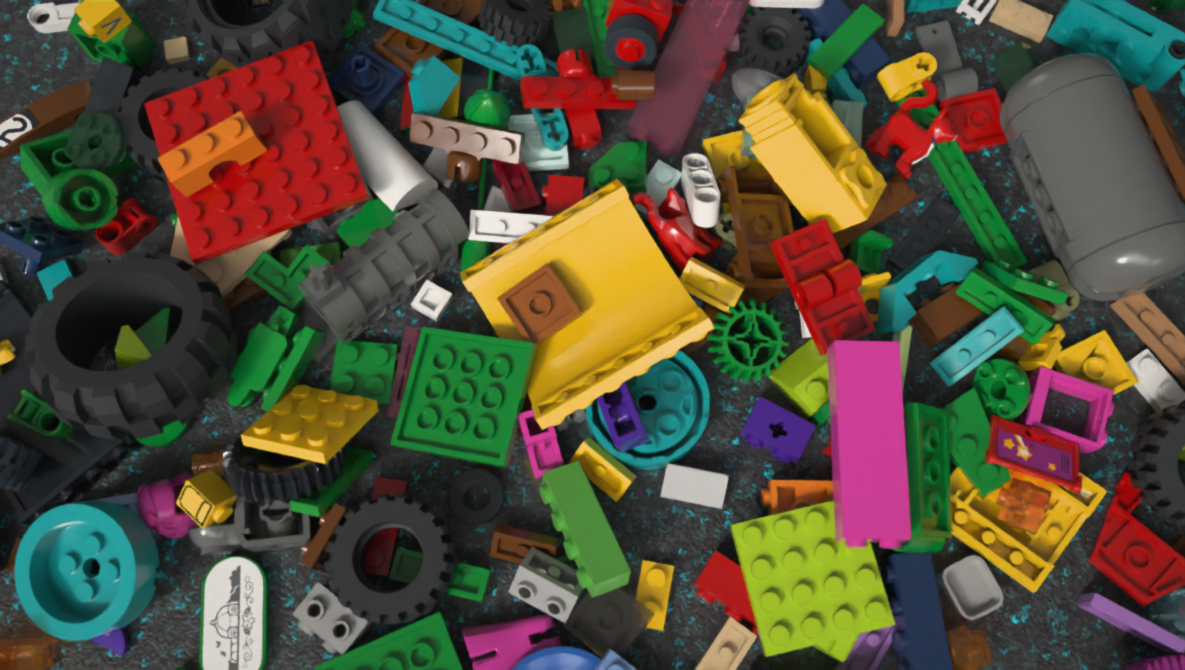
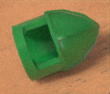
(488, 108)

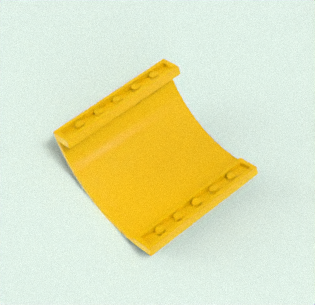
(618, 280)

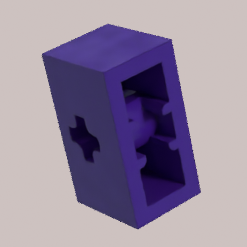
(623, 418)
(793, 431)

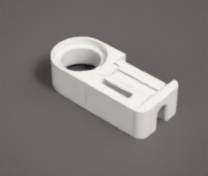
(58, 20)

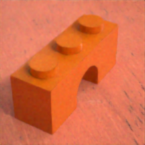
(229, 140)

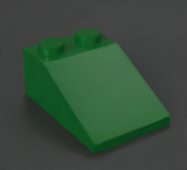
(47, 158)

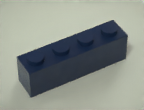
(825, 20)
(917, 612)

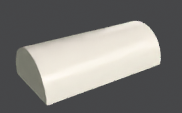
(383, 160)

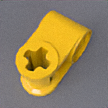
(906, 76)

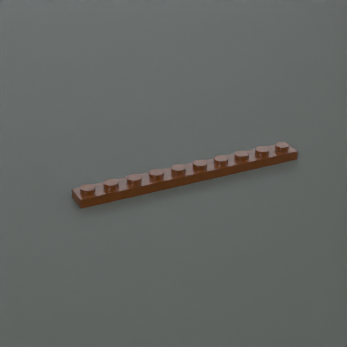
(893, 199)

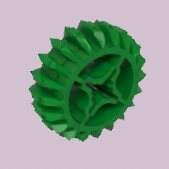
(747, 352)

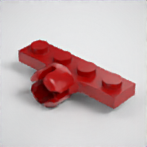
(573, 88)

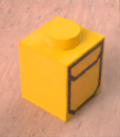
(207, 499)

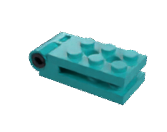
(1133, 40)

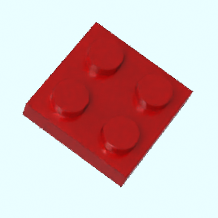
(976, 120)

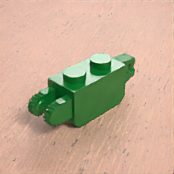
(260, 359)

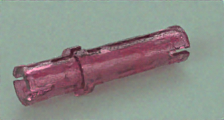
(410, 340)

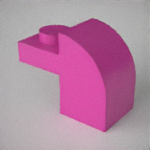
(540, 444)

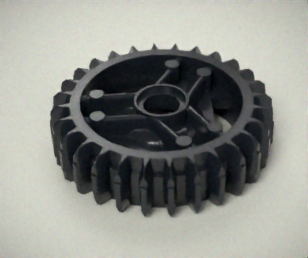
(272, 478)

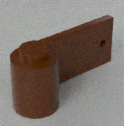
(633, 84)

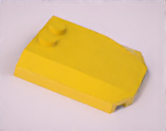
(1012, 549)

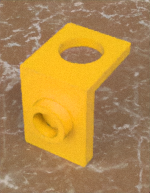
(871, 288)

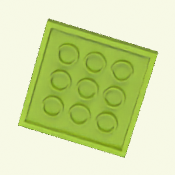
(807, 583)

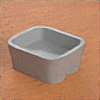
(971, 588)

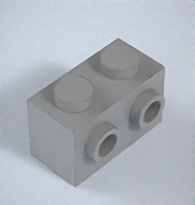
(547, 584)
(328, 618)

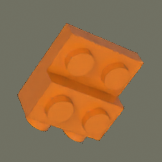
(795, 494)

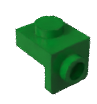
(867, 251)

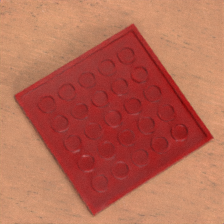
(298, 179)

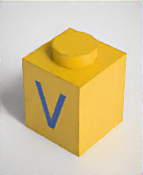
(102, 18)

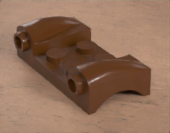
(759, 217)

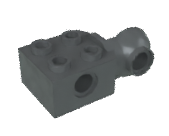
(256, 528)

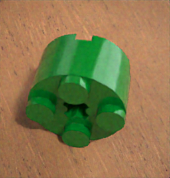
(63, 204)

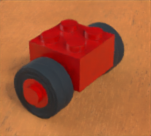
(635, 31)

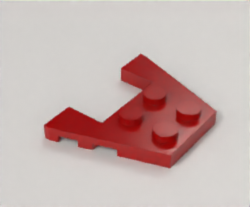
(1134, 554)

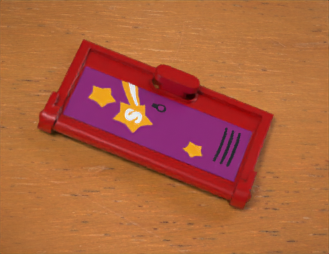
(1038, 455)

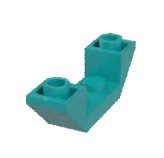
(893, 305)

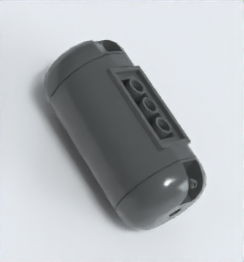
(1095, 177)

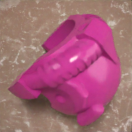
(159, 507)

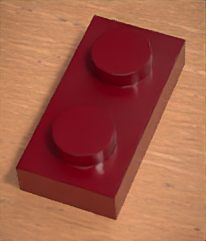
(517, 186)

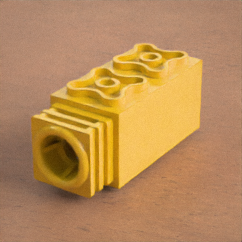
(812, 155)

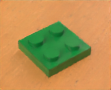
(365, 370)

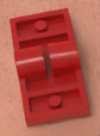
(823, 285)

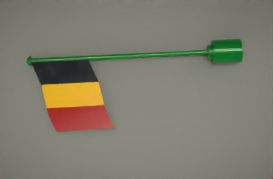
(473, 77)

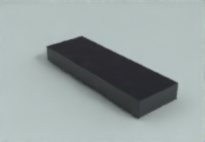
(924, 234)

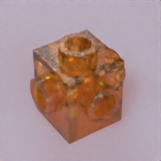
(1023, 504)
(968, 648)

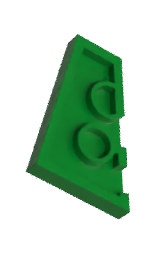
(969, 441)

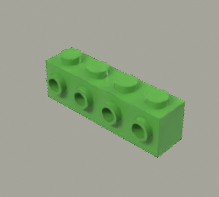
(585, 529)

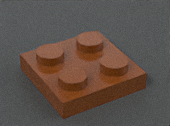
(539, 306)

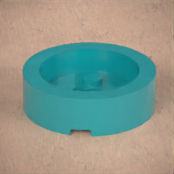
(673, 424)
(56, 564)

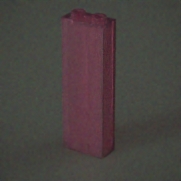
(687, 72)

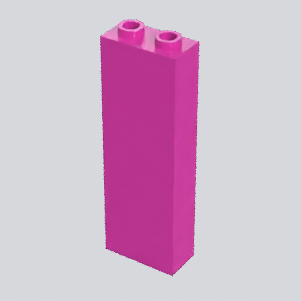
(868, 444)

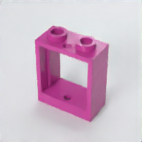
(1099, 410)

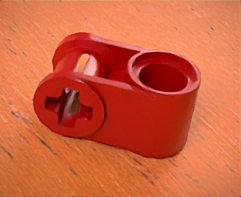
(127, 226)

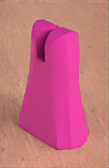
(505, 643)

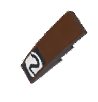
(43, 117)

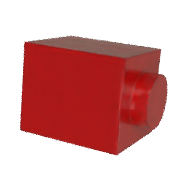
(583, 128)

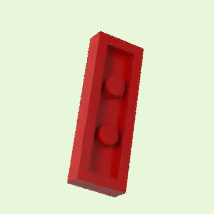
(381, 550)

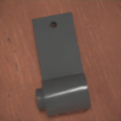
(949, 74)

